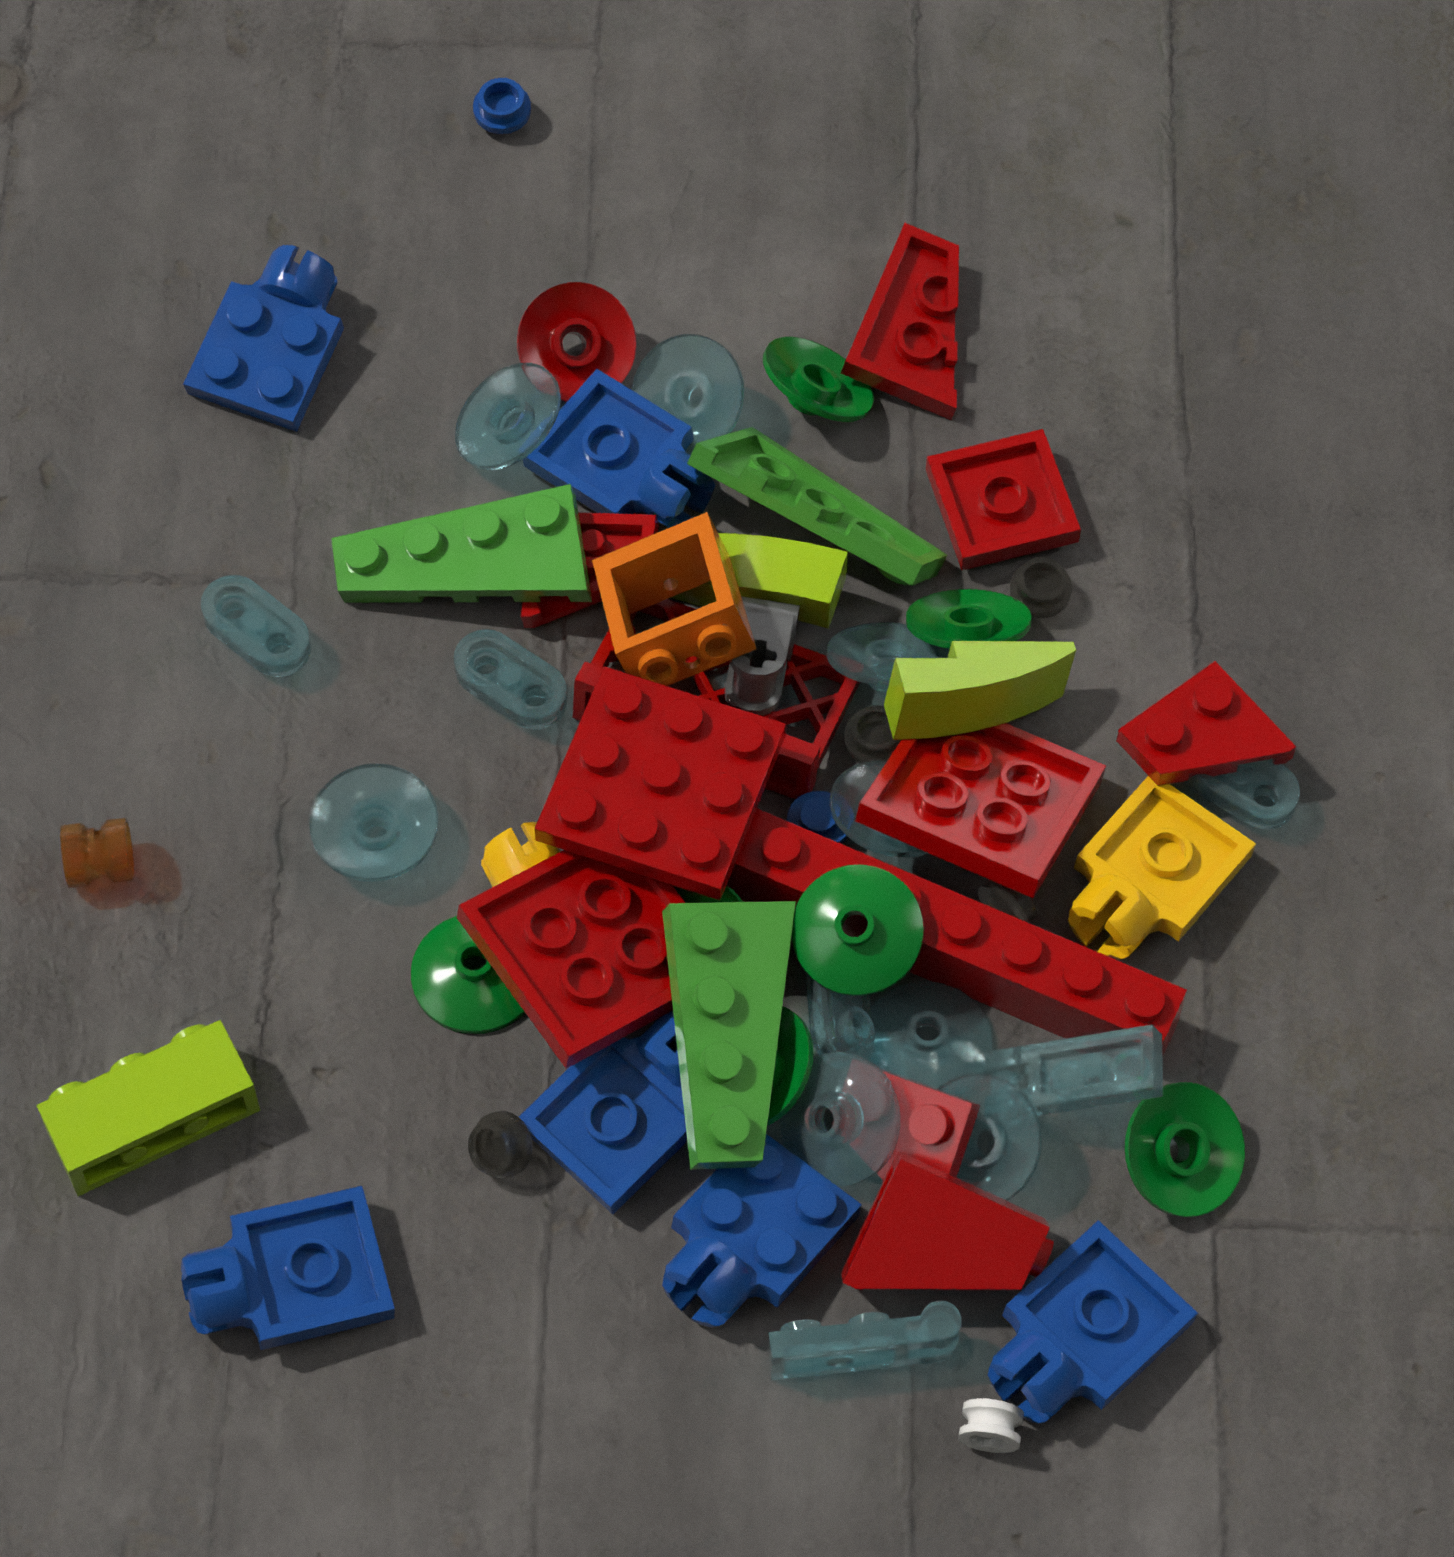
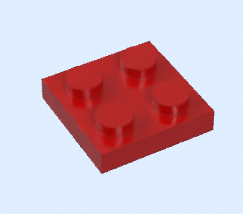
(1002, 499)

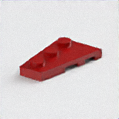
(909, 327)

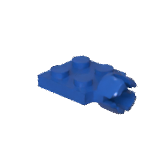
(270, 341)
(622, 454)
(615, 1115)
(754, 1234)
(292, 1272)
(1086, 1327)

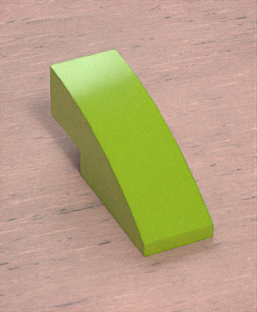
(782, 573)
(975, 686)

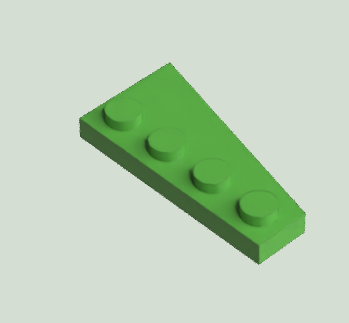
(808, 497)
(496, 548)
(727, 1015)

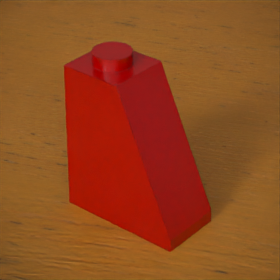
(944, 1235)

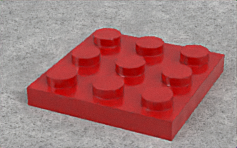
(661, 782)
(984, 801)
(577, 949)

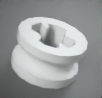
(991, 1425)

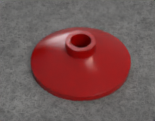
(591, 315)

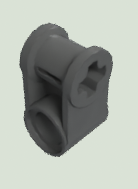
(758, 677)

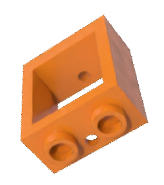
(657, 571)

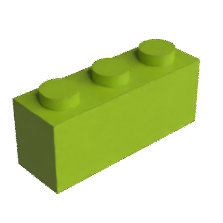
(148, 1106)

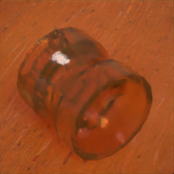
(95, 852)

